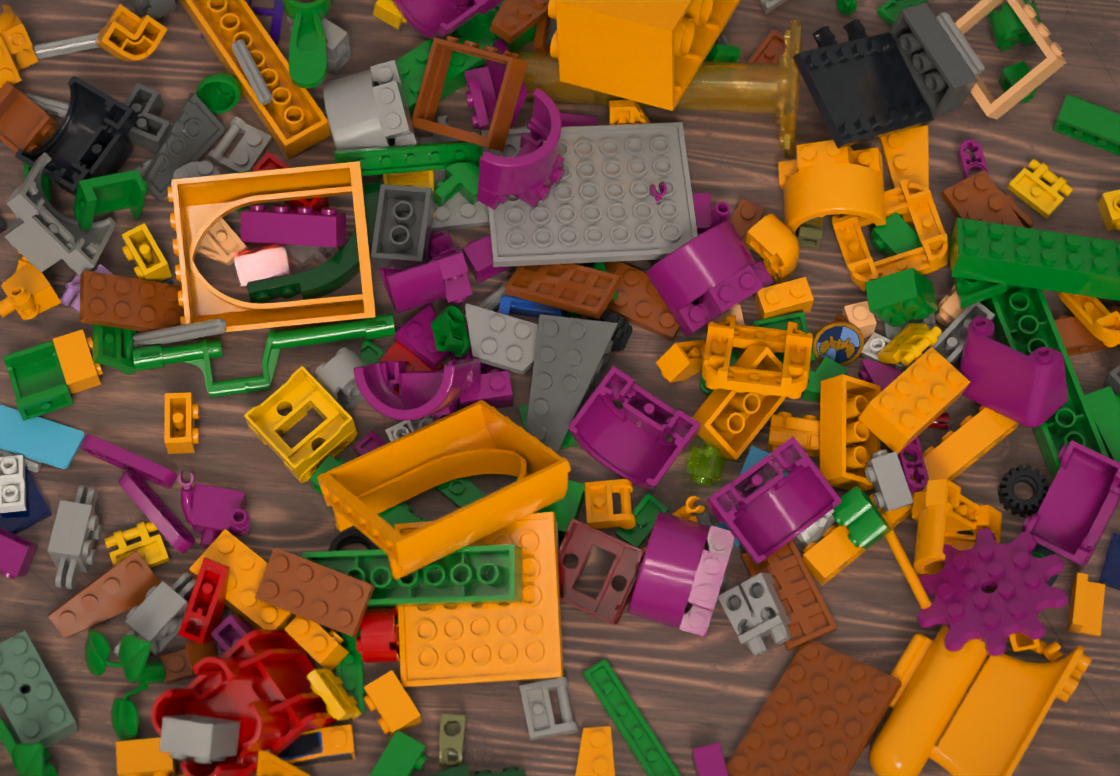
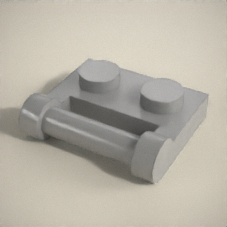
(247, 152)
(539, 710)

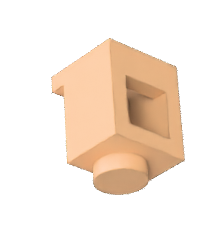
(949, 308)

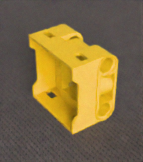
(301, 395)

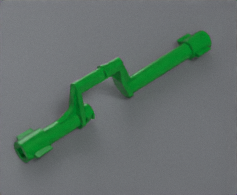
(201, 353)

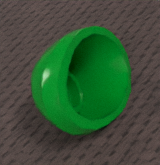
(219, 92)

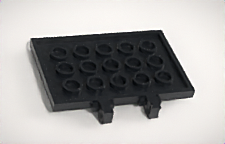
(861, 85)

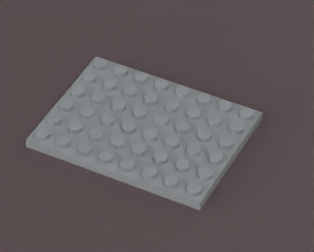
(602, 200)

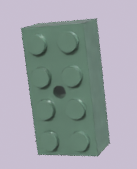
(42, 712)

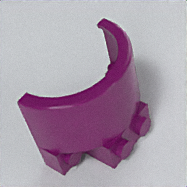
(441, 17)
(533, 168)
(710, 266)
(432, 281)
(419, 391)
(635, 438)
(771, 510)
(681, 572)

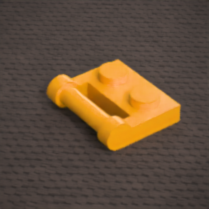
(600, 504)

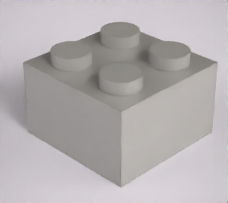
(199, 737)

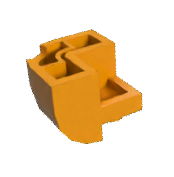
(129, 36)
(776, 246)

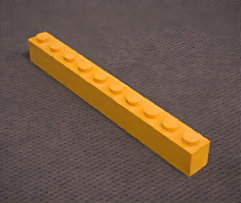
(945, 461)

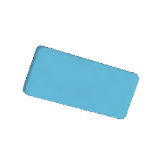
(38, 438)

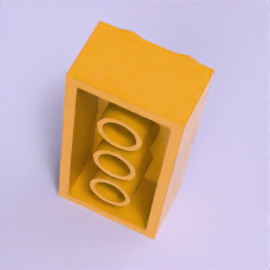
(914, 400)
(734, 418)
(843, 438)
(243, 582)

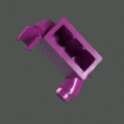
(702, 206)
(213, 510)

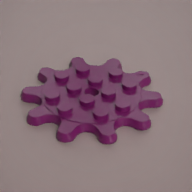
(996, 615)

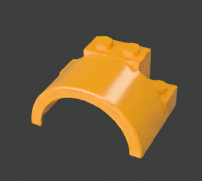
(831, 183)
(940, 516)

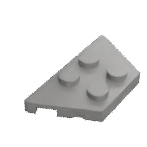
(501, 339)

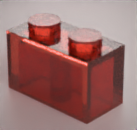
(261, 263)

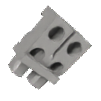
(336, 43)
(756, 613)

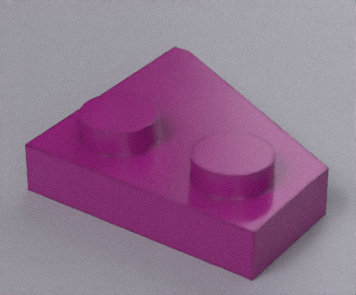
(419, 338)

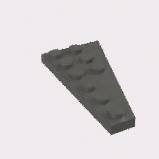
(562, 373)

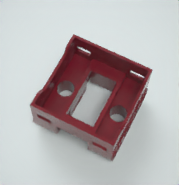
(610, 602)

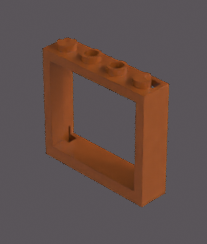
(433, 84)

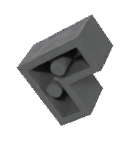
(149, 129)

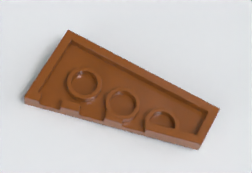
(106, 596)

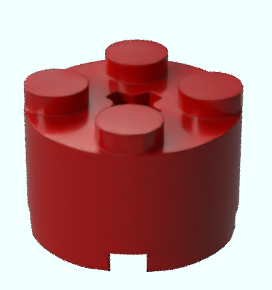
(379, 635)

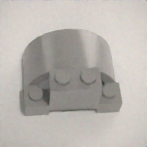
(367, 114)
(46, 234)

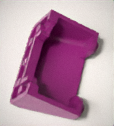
(1010, 382)
(1077, 504)

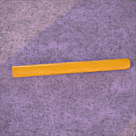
(907, 568)

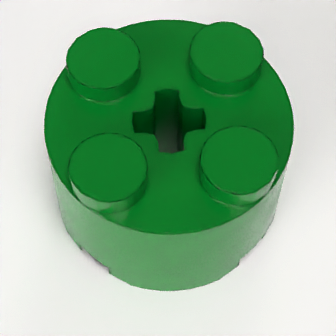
(1008, 27)

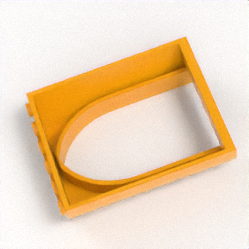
(207, 199)
(451, 448)

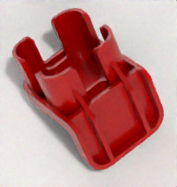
(260, 686)

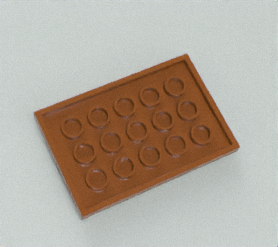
(815, 717)

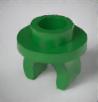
(846, 6)

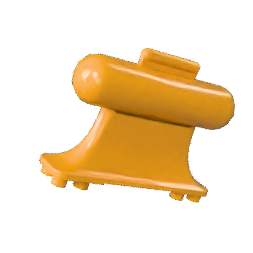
(969, 706)

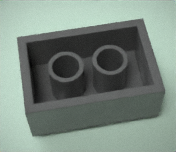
(402, 226)

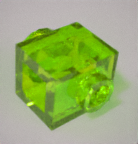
(705, 465)

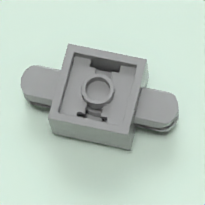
(75, 537)
(160, 613)

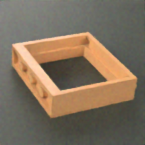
(1040, 33)

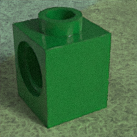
(1012, 74)

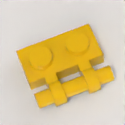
(1037, 193)
(909, 344)
(150, 548)
(330, 688)

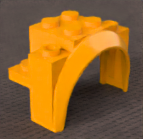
(15, 47)

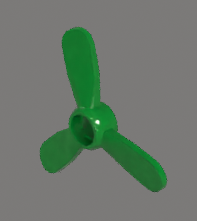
(307, 42)

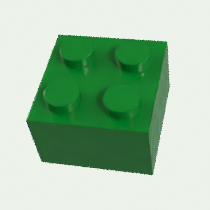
(901, 297)

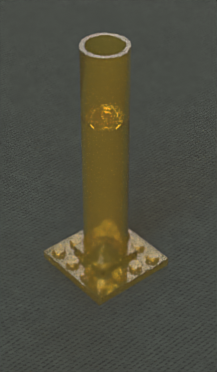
(715, 87)

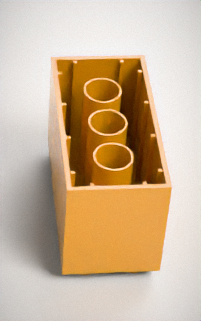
(636, 46)

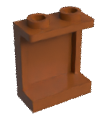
(23, 121)

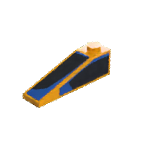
(321, 747)

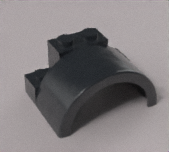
(88, 140)

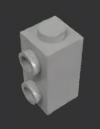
(888, 481)

